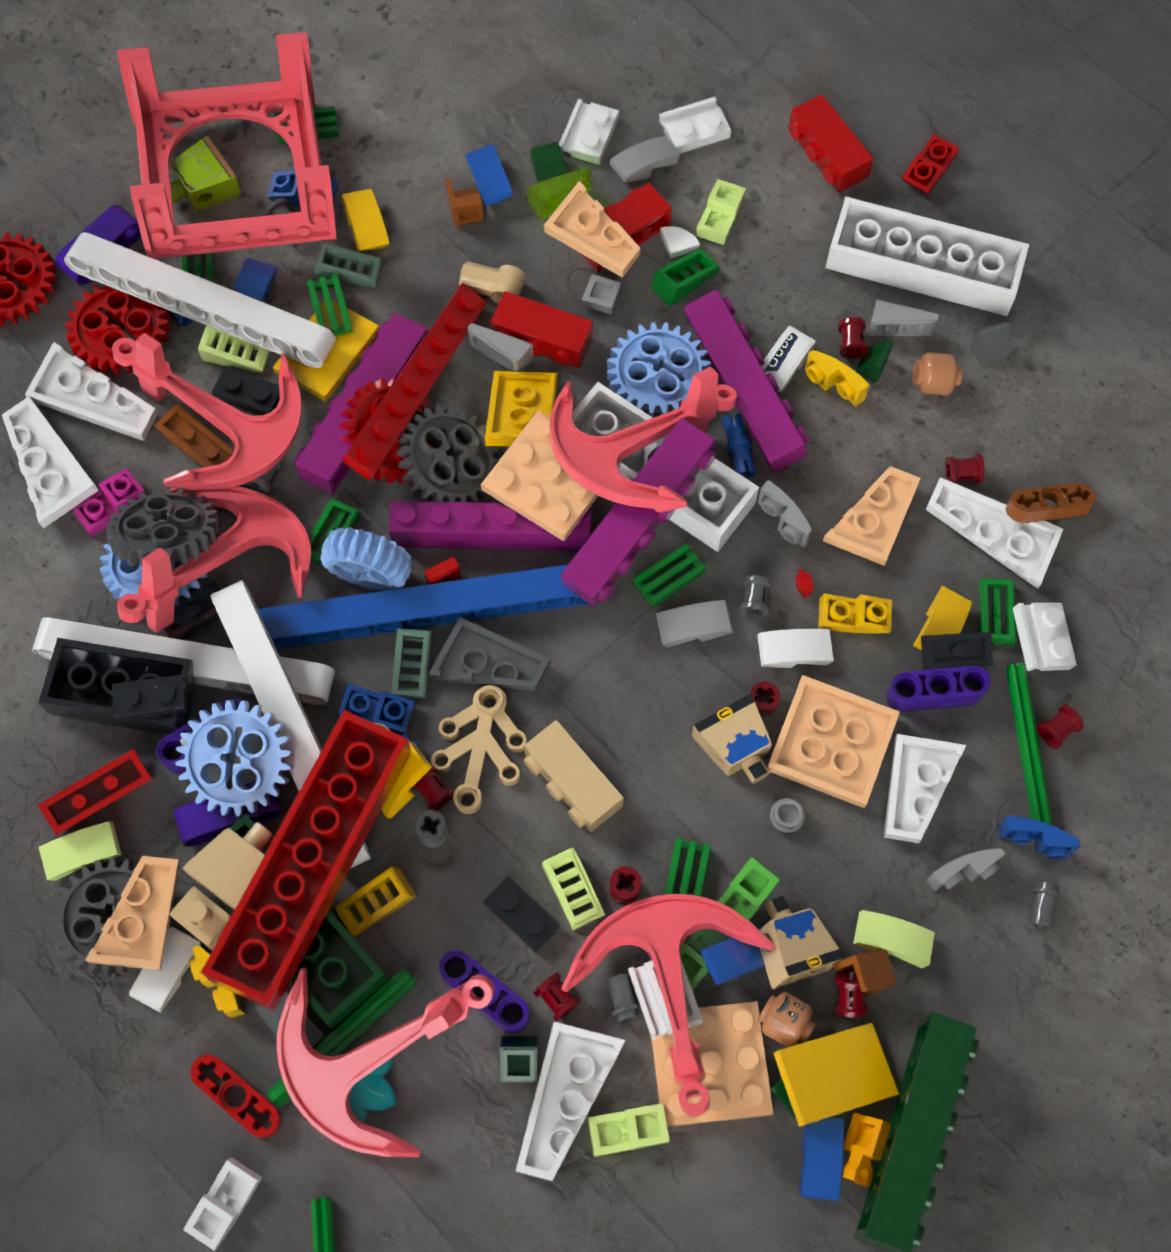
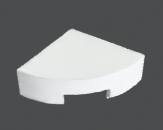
(678, 241)

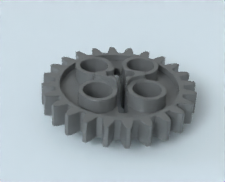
(447, 456)
(164, 520)
(80, 897)

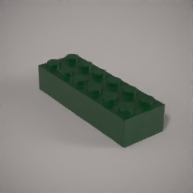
(337, 967)
(917, 1133)

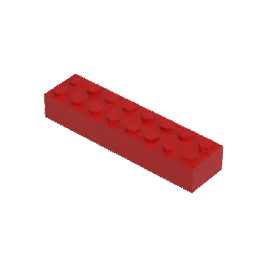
(307, 861)

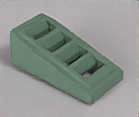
(342, 255)
(412, 636)

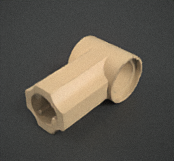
(492, 281)

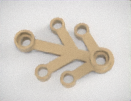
(480, 742)

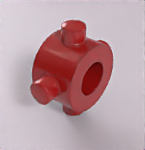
(804, 583)

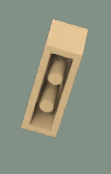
(572, 777)

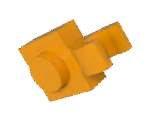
(864, 1142)

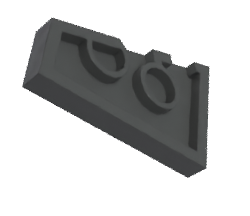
(487, 658)

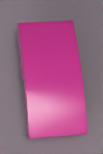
(114, 491)

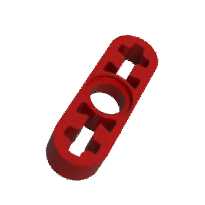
(208, 1087)

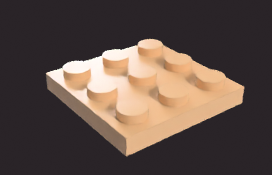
(536, 484)
(833, 741)
(732, 1065)

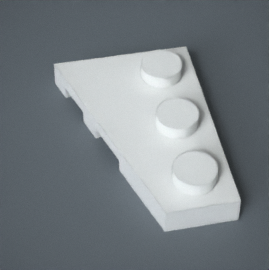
(917, 782)

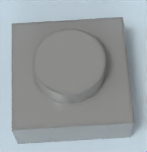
(601, 294)

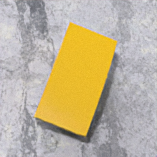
(365, 220)
(829, 371)
(858, 615)
(945, 615)
(411, 773)
(223, 998)

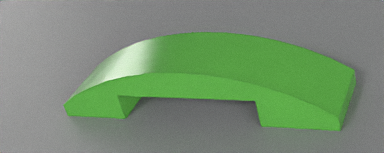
(744, 896)

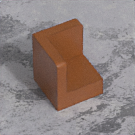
(464, 204)
(872, 971)

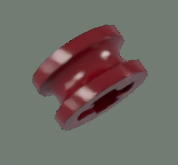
(765, 688)

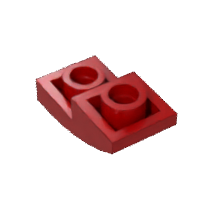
(930, 164)

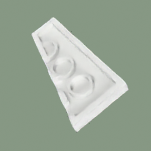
(79, 391)
(50, 470)
(984, 522)
(567, 1087)

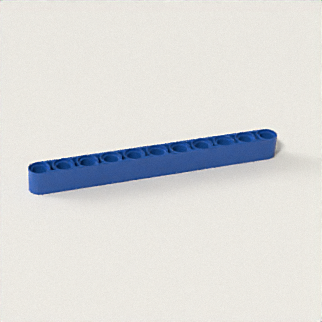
(418, 607)

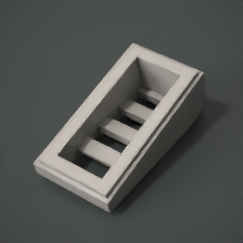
(900, 320)
(503, 349)

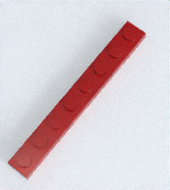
(413, 382)

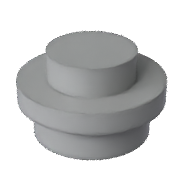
(787, 815)

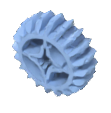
(366, 559)

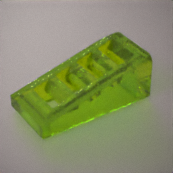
(549, 194)

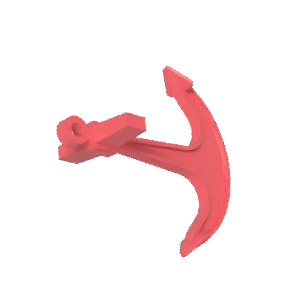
(257, 440)
(594, 459)
(258, 523)
(660, 929)
(323, 1082)

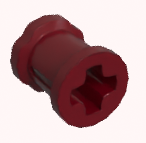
(852, 337)
(965, 469)
(1060, 727)
(434, 790)
(625, 874)
(554, 985)
(844, 1001)

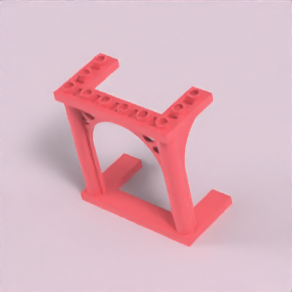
(200, 106)

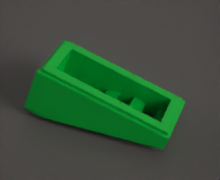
(671, 289)

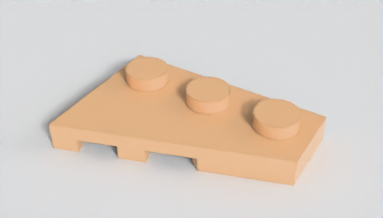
(589, 230)
(876, 518)
(141, 921)

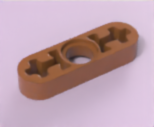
(1029, 504)

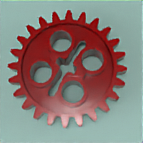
(16, 260)
(96, 344)
(358, 414)

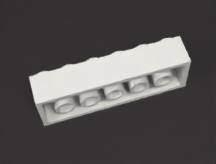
(927, 256)
(719, 495)

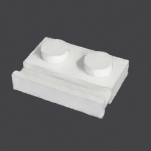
(695, 125)
(589, 131)
(1044, 636)
(652, 1002)

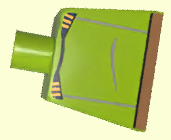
(203, 176)

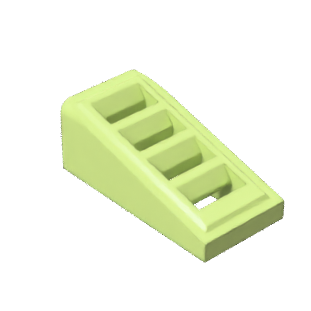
(231, 359)
(558, 861)

